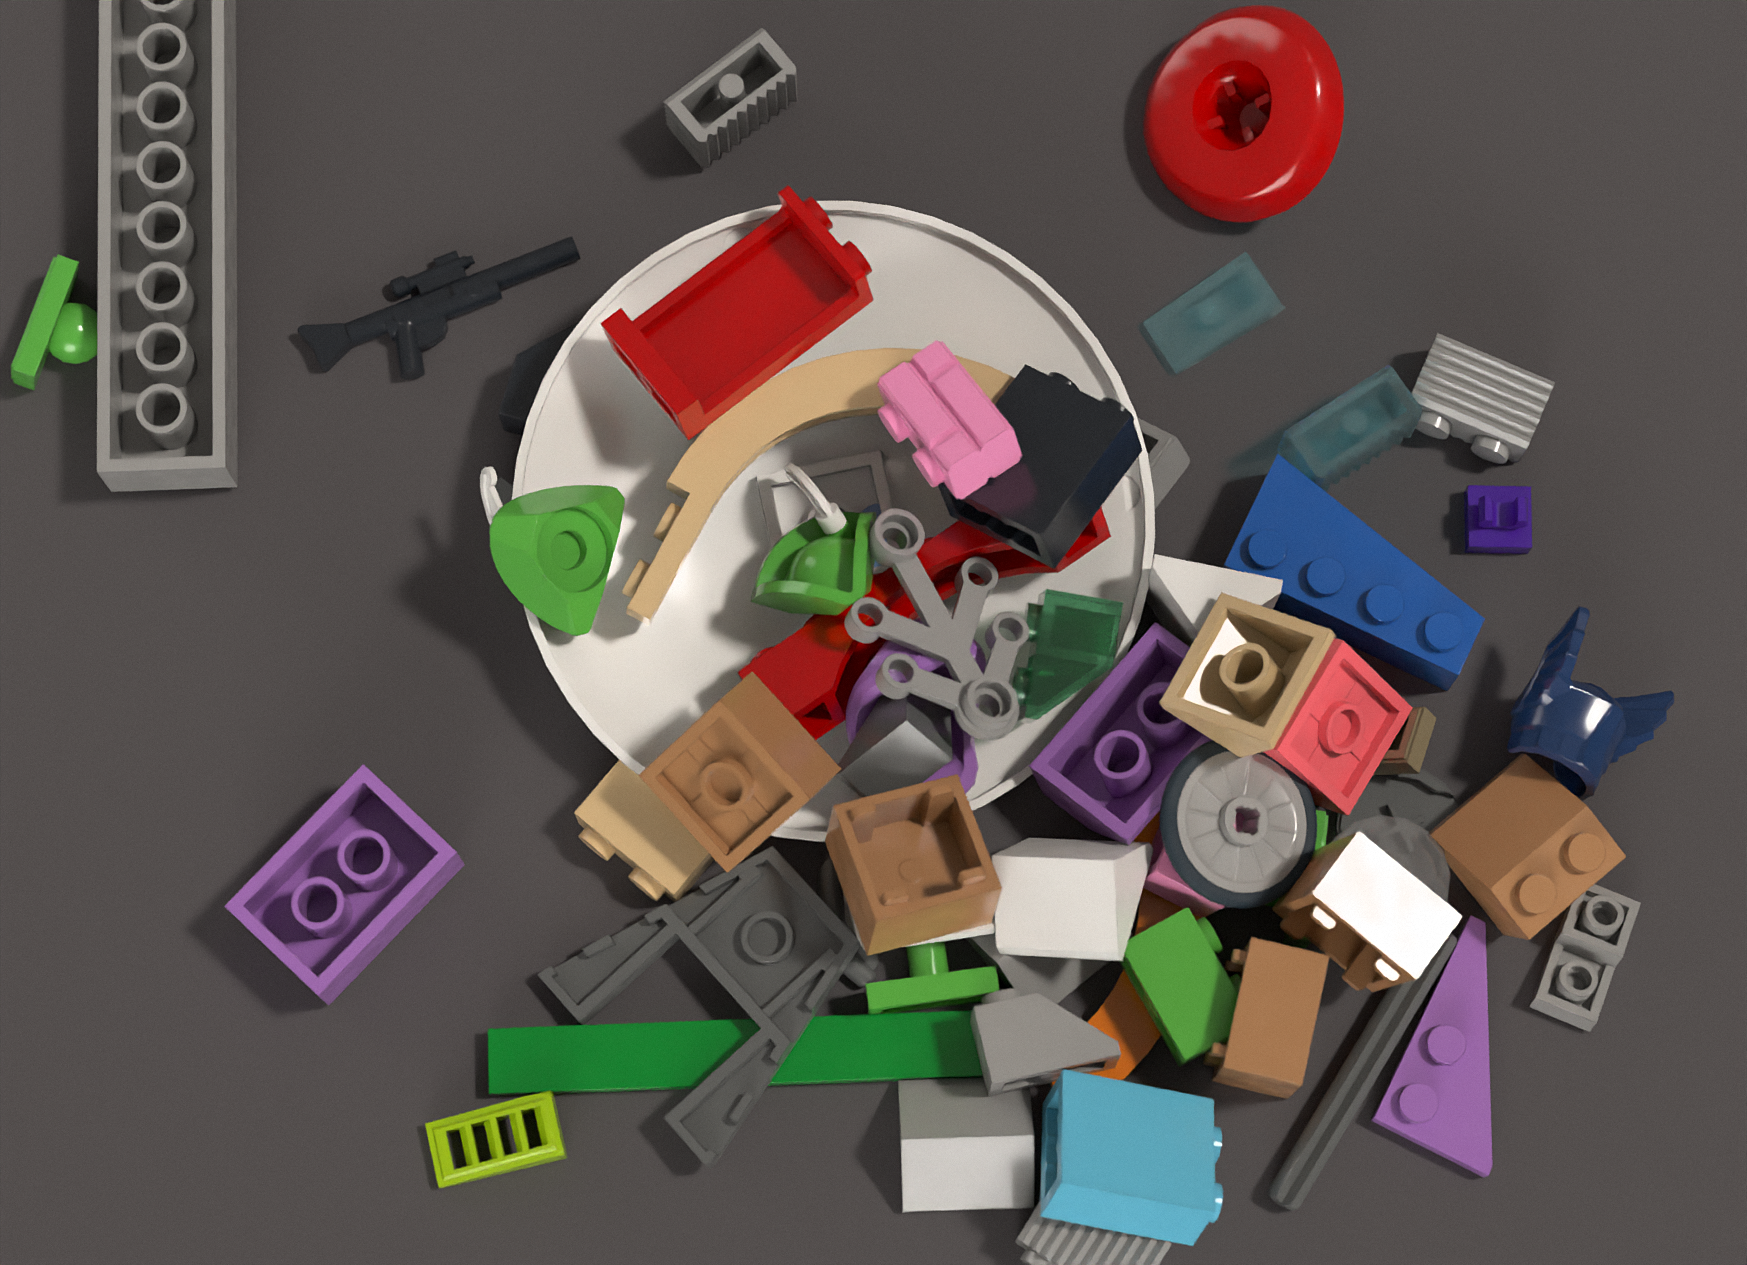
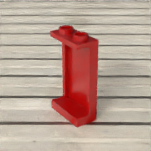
(743, 315)

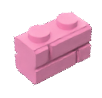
(948, 421)

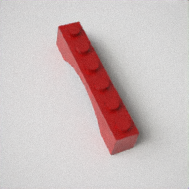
(822, 662)

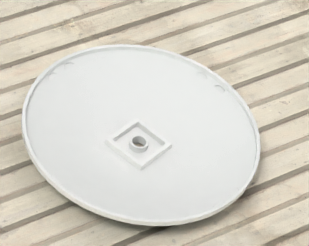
(601, 427)

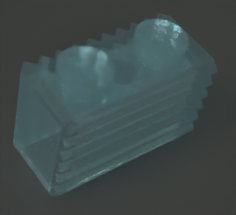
(1352, 429)

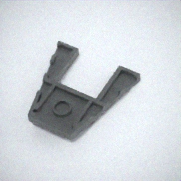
(766, 946)

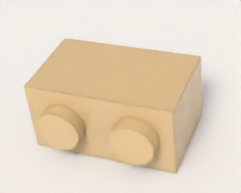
(640, 829)

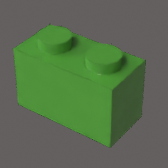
(1183, 983)

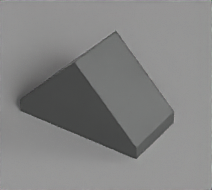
(897, 746)

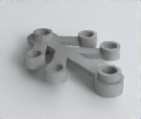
(941, 635)

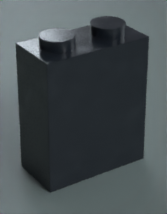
(1068, 466)

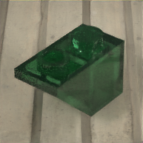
(1069, 647)

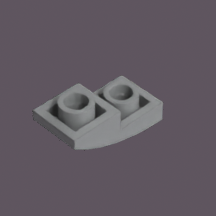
(1585, 957)

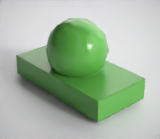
(55, 326)

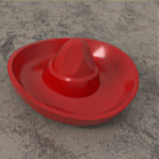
(1245, 113)

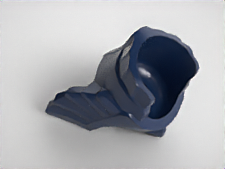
(1578, 720)

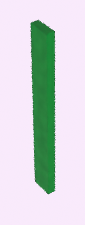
(690, 1051)

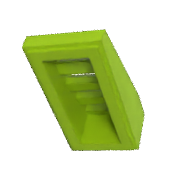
(549, 1127)

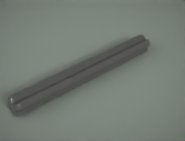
(1353, 1083)

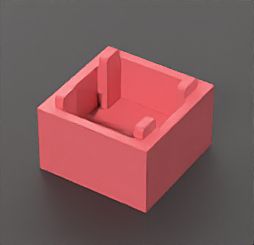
(1341, 729)

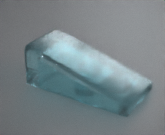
(1214, 313)

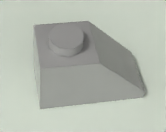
(1032, 1040)

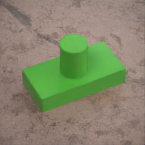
(930, 984)

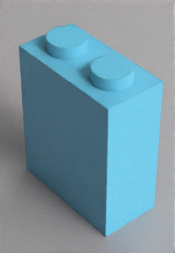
(1129, 1158)

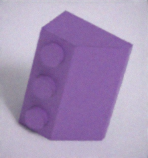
(1121, 744)

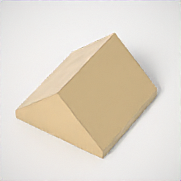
(1246, 674)

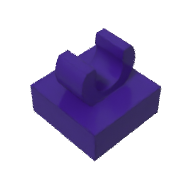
(1498, 519)

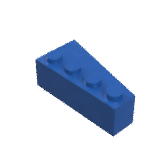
(1352, 579)

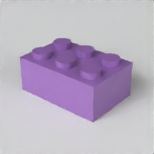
(345, 884)

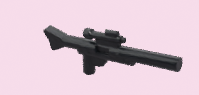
(444, 294)

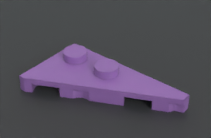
(1443, 1076)

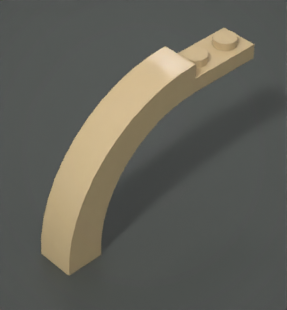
(778, 409)

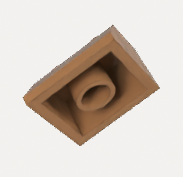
(1525, 847)

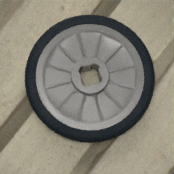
(1199, 831)

